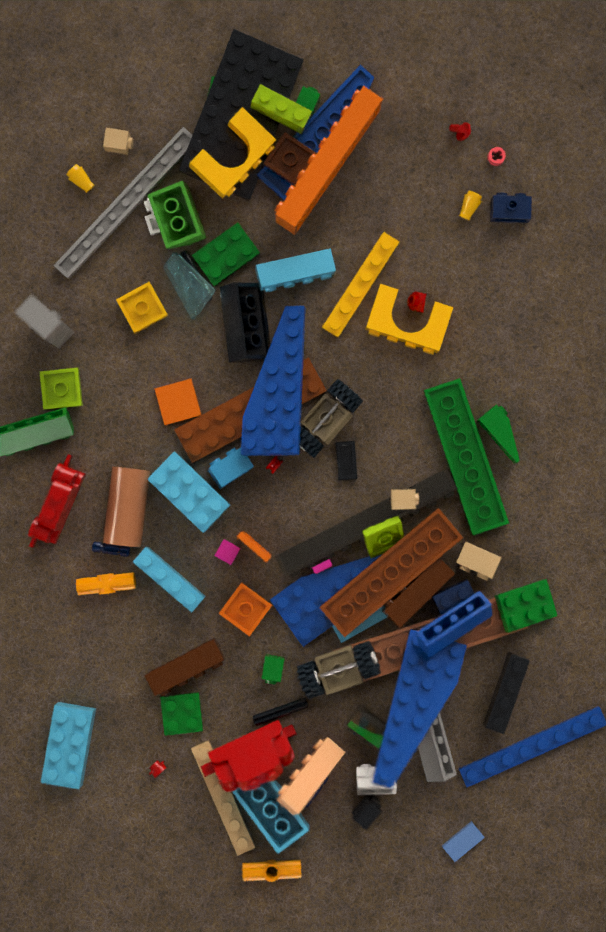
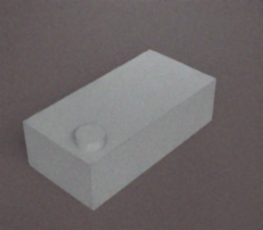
(45, 322)

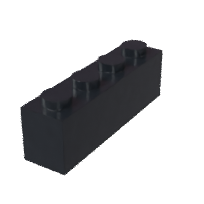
(506, 693)

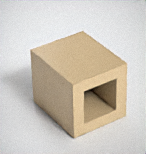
(117, 141)
(404, 499)

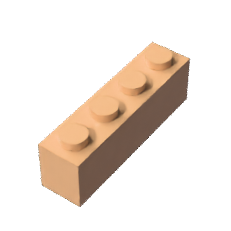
(310, 776)

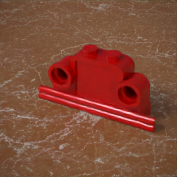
(57, 505)
(252, 758)

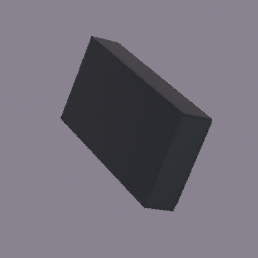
(346, 460)

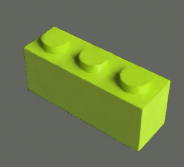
(280, 109)

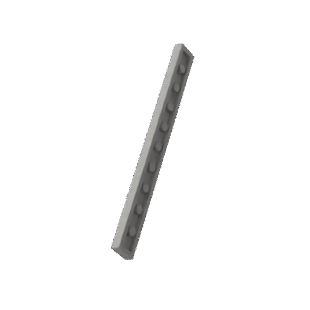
(124, 204)

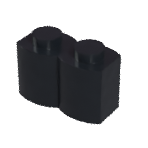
(367, 811)

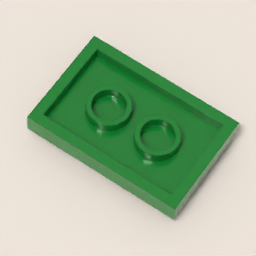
(226, 254)
(525, 605)

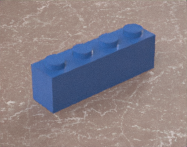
(454, 624)

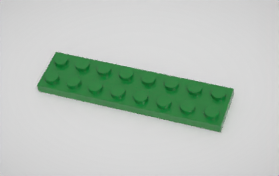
(466, 456)

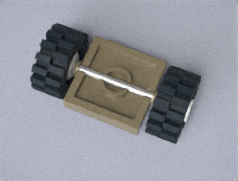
(328, 417)
(338, 670)

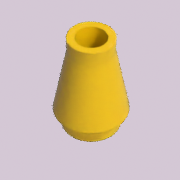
(80, 178)
(470, 204)

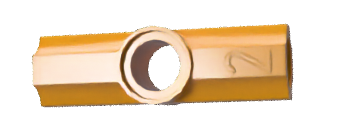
(106, 583)
(258, 870)

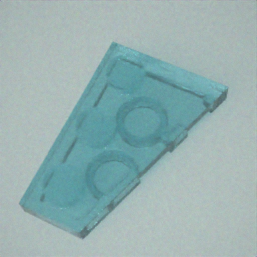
(189, 284)

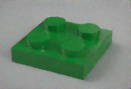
(181, 713)

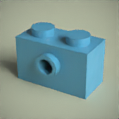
(229, 468)

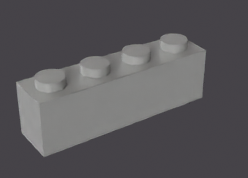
(436, 753)

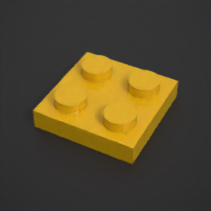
(142, 307)

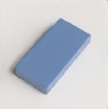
(463, 841)

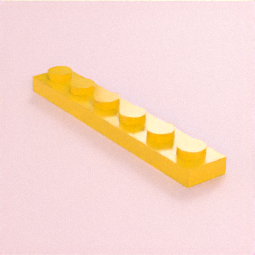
(360, 284)

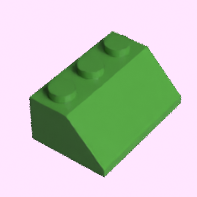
(177, 215)

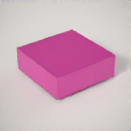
(227, 552)
(322, 566)

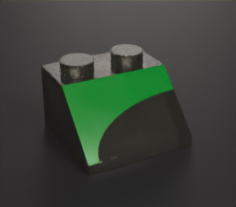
(367, 725)

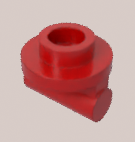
(463, 130)
(416, 302)

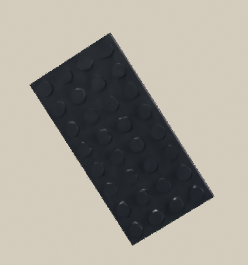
(241, 71)

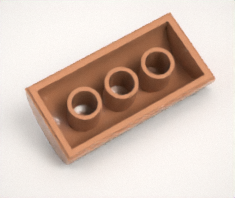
(126, 507)

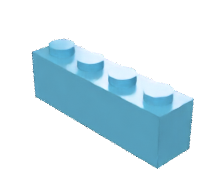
(295, 269)
(169, 579)

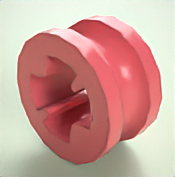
(502, 154)

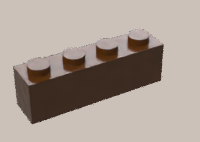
(417, 593)
(184, 667)

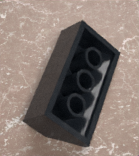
(245, 322)

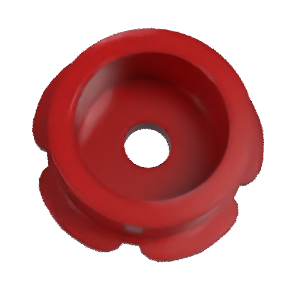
(157, 768)

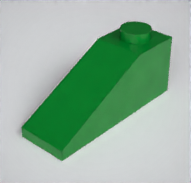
(499, 429)

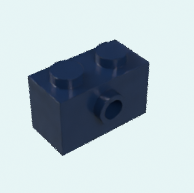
(511, 208)
(452, 596)

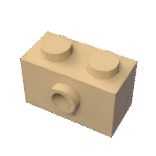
(479, 561)

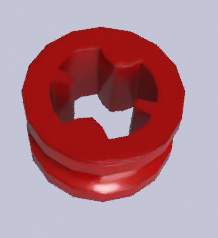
(274, 464)

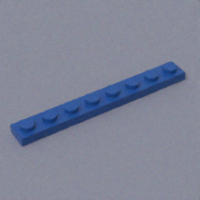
(532, 746)

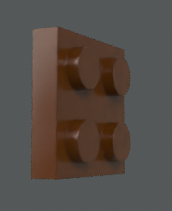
(288, 158)

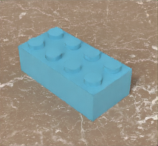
(189, 492)
(68, 745)
(271, 817)

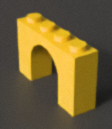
(224, 179)
(382, 323)

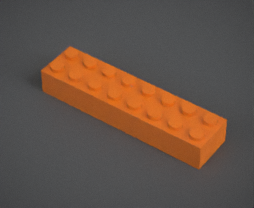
(328, 160)

